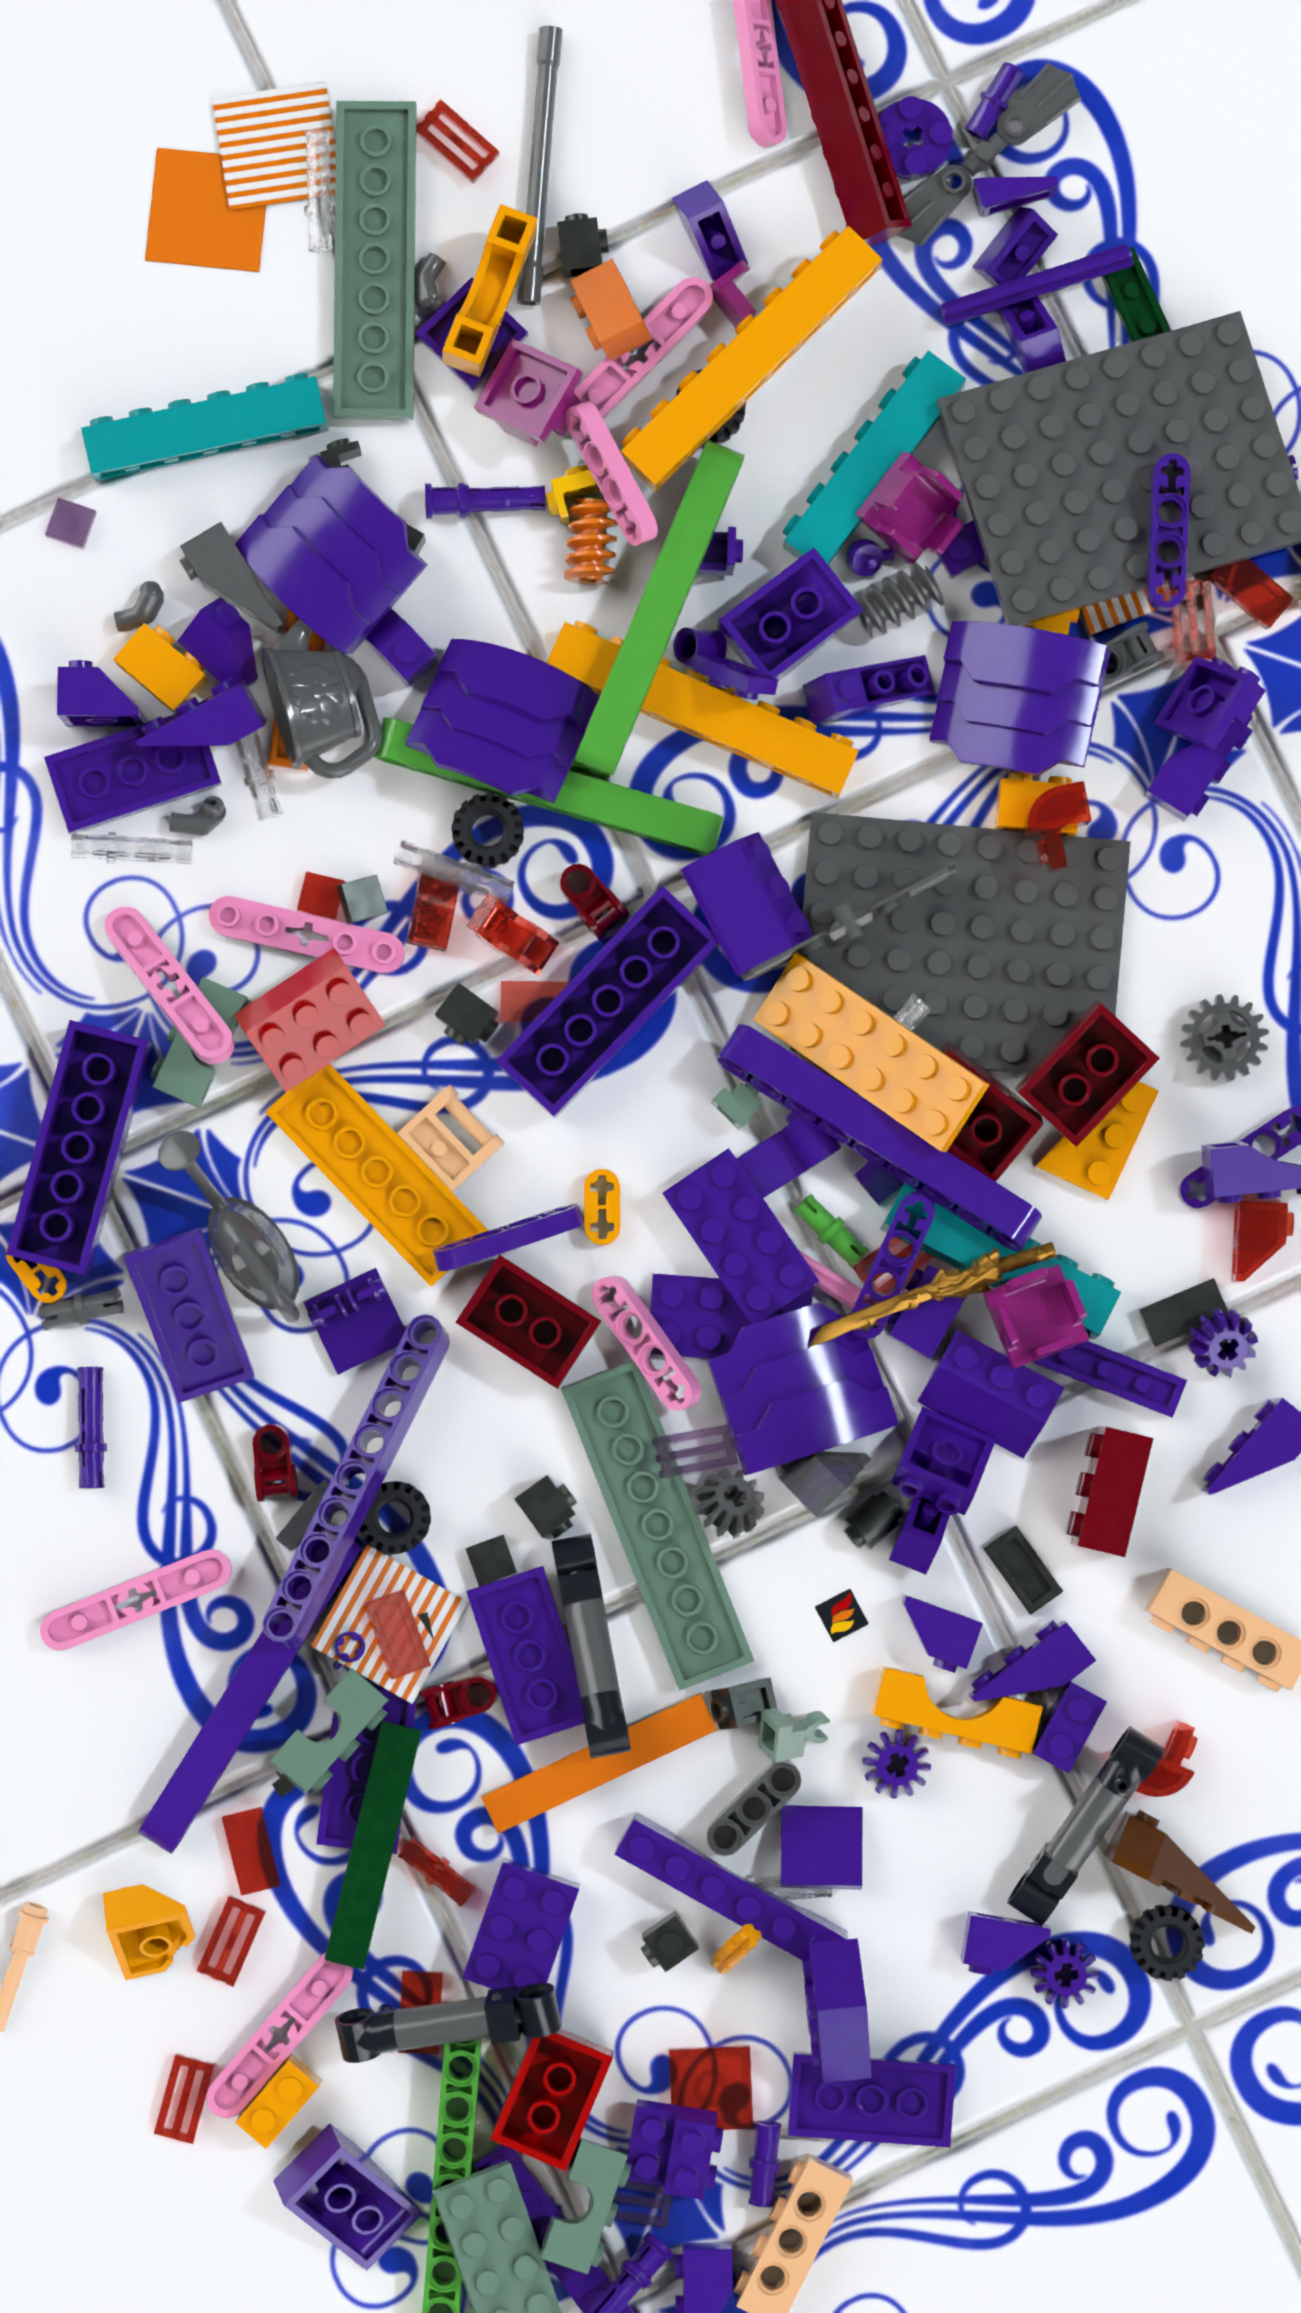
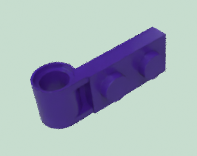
(706, 653)

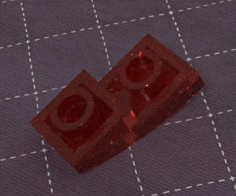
(432, 913)

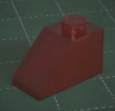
(1257, 1235)

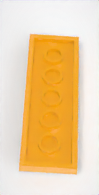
(871, 1052)
(374, 1169)

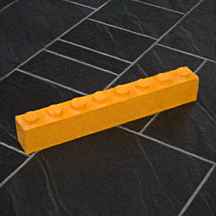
(750, 358)
(715, 714)

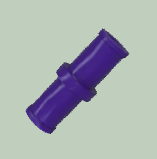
(764, 2163)

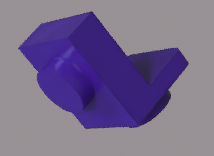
(722, 554)

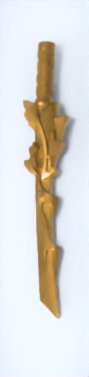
(944, 1284)

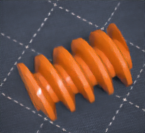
(589, 542)

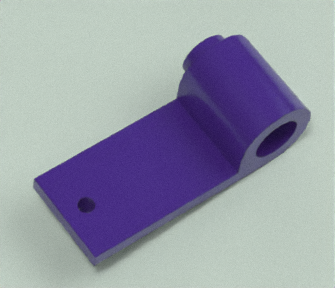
(787, 1154)

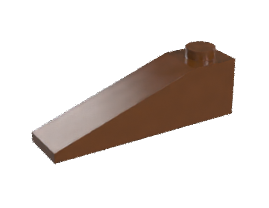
(1158, 1859)

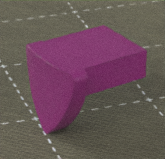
(729, 296)

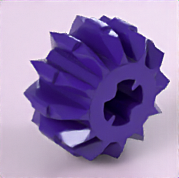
(1232, 1353)
(910, 1767)
(1055, 1963)

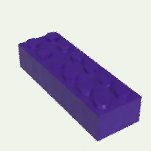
(608, 1002)
(79, 1148)

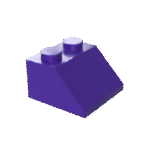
(92, 699)

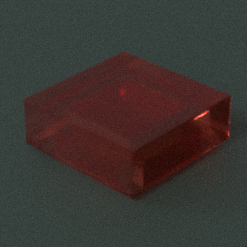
(320, 896)

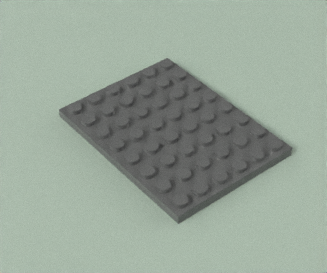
(1068, 456)
(991, 949)

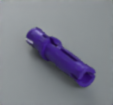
(90, 1436)

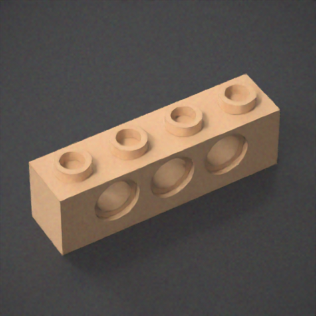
(1177, 1590)
(808, 2176)

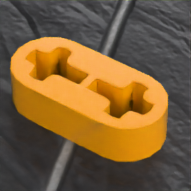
(612, 1207)
(33, 1283)

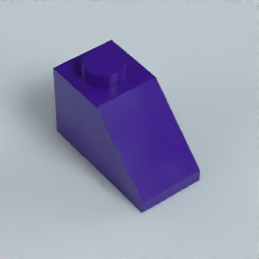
(709, 229)
(1033, 335)
(221, 642)
(401, 648)
(919, 1535)
(943, 1633)
(998, 1941)

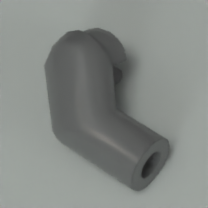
(202, 821)

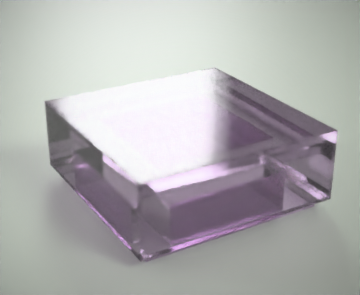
(71, 523)

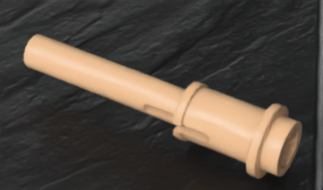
(22, 1946)

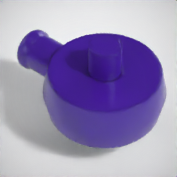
(866, 557)

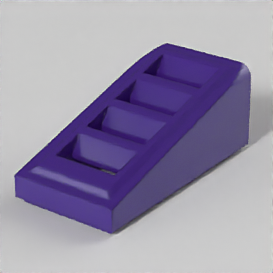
(1006, 193)

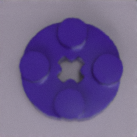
(935, 132)

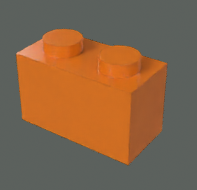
(610, 310)

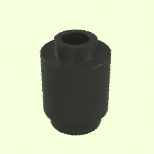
(873, 1520)

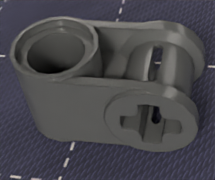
(1131, 653)

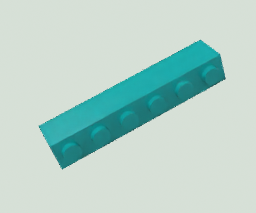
(205, 427)
(900, 427)
(960, 1244)

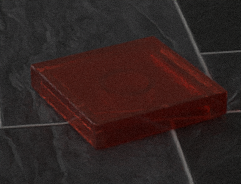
(714, 2081)

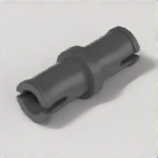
(81, 1309)

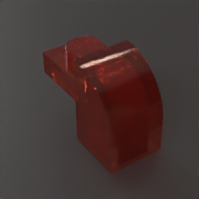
(1054, 811)
(512, 934)
(1169, 1774)

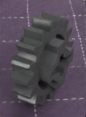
(1220, 1020)

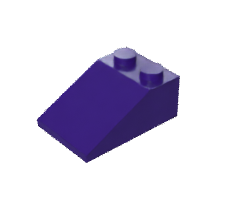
(789, 617)
(346, 2197)

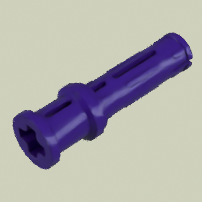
(463, 500)
(634, 2275)

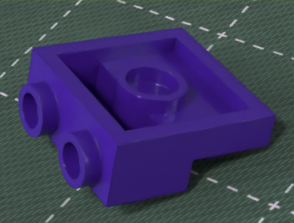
(1209, 700)
(943, 1462)
(674, 2148)

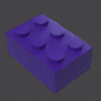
(521, 1927)
(837, 2010)

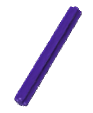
(1037, 284)

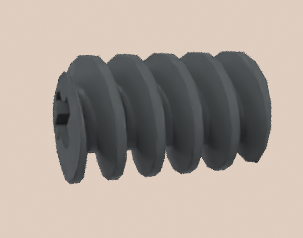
(898, 598)

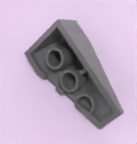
(822, 1477)

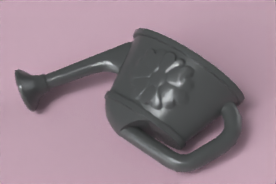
(317, 704)
(241, 1235)

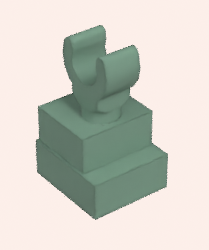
(738, 1105)
(785, 1737)

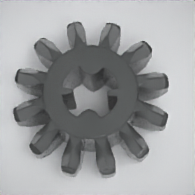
(730, 1503)

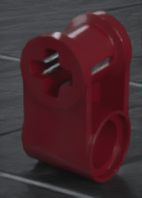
(593, 901)
(274, 1466)
(456, 1700)

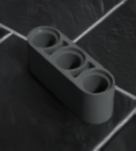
(743, 1825)

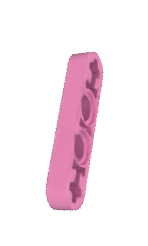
(611, 473)
(650, 1338)

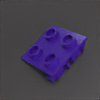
(356, 1321)

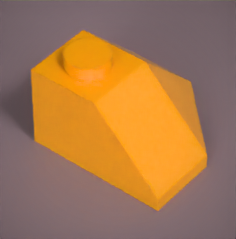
(145, 1929)

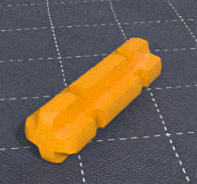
(735, 1948)

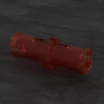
(436, 1871)

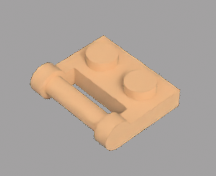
(441, 1148)

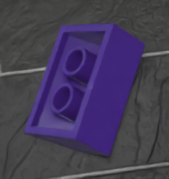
(747, 902)
(984, 1393)

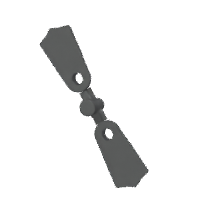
(1037, 106)
(850, 922)

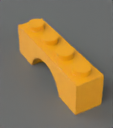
(491, 291)
(1007, 1723)

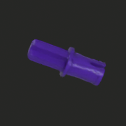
(994, 101)

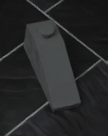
(225, 573)

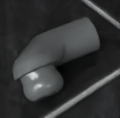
(425, 287)
(145, 609)

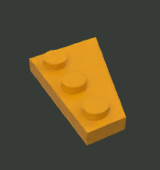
(1104, 1152)

